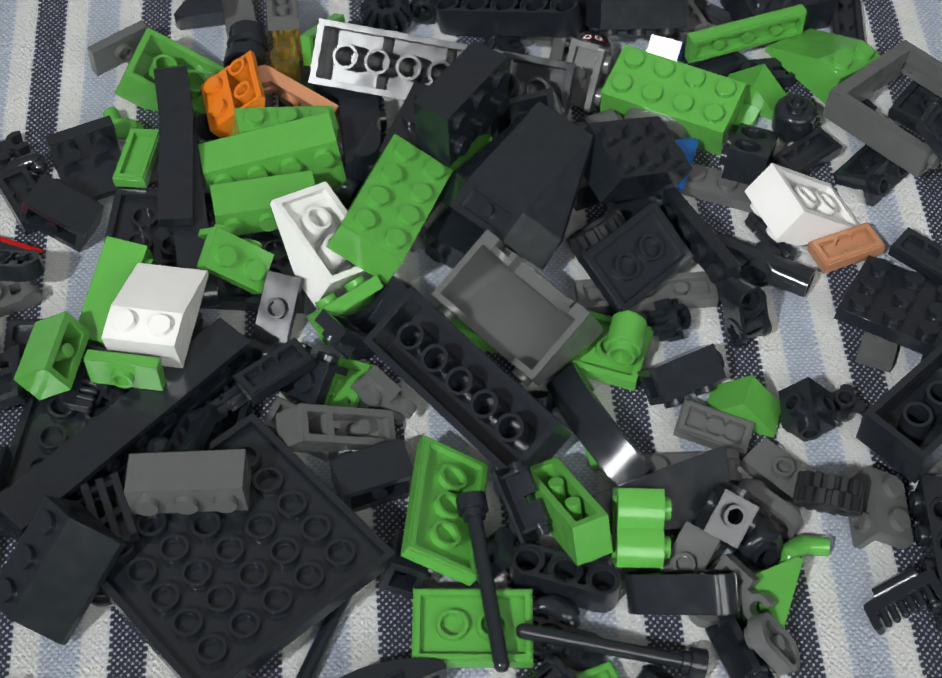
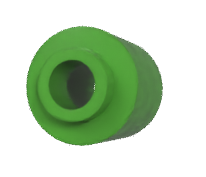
(625, 337)

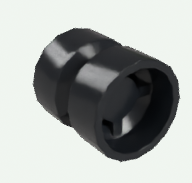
(247, 36)

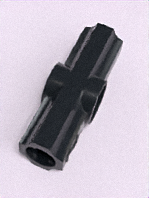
(765, 265)

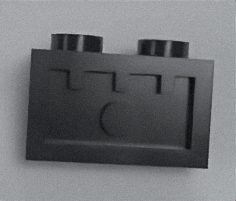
(871, 173)

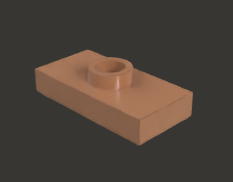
(845, 247)

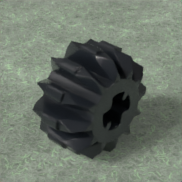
(386, 14)

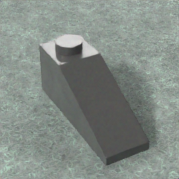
(333, 428)

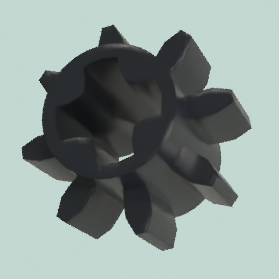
(669, 319)

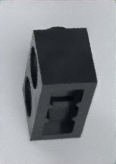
(747, 153)

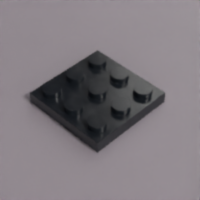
(894, 305)

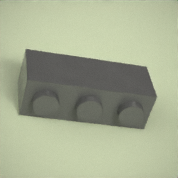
(188, 482)

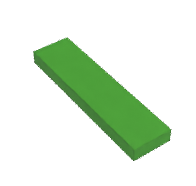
(745, 33)

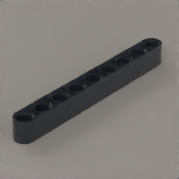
(175, 95)

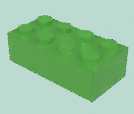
(692, 96)
(390, 209)

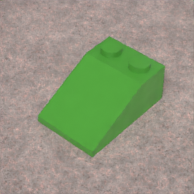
(157, 52)
(822, 59)

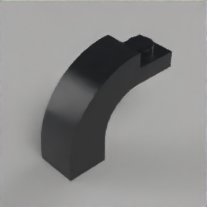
(349, 331)

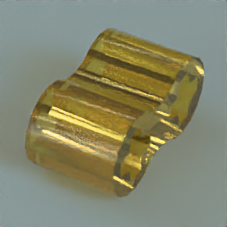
(286, 52)

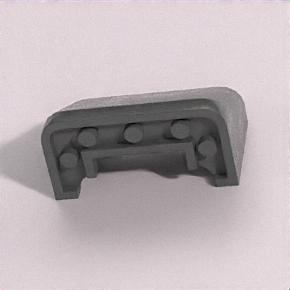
(516, 310)

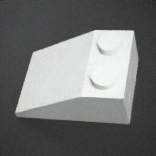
(797, 206)
(306, 226)
(156, 313)

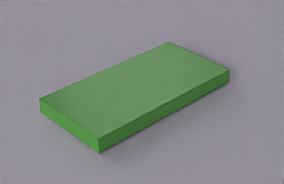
(433, 529)

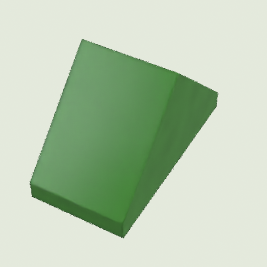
(761, 88)
(749, 401)
(780, 584)

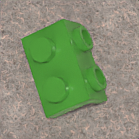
(234, 258)
(357, 297)

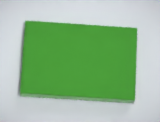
(453, 628)

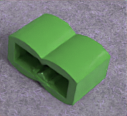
(639, 527)

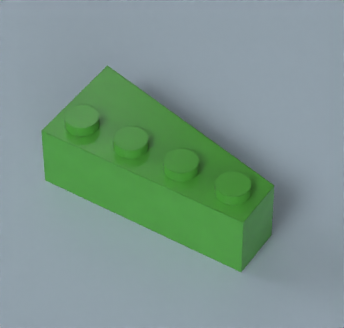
(276, 151)

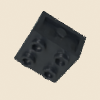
(87, 157)

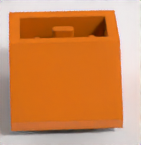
(231, 88)

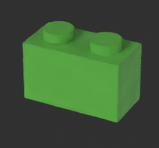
(52, 355)

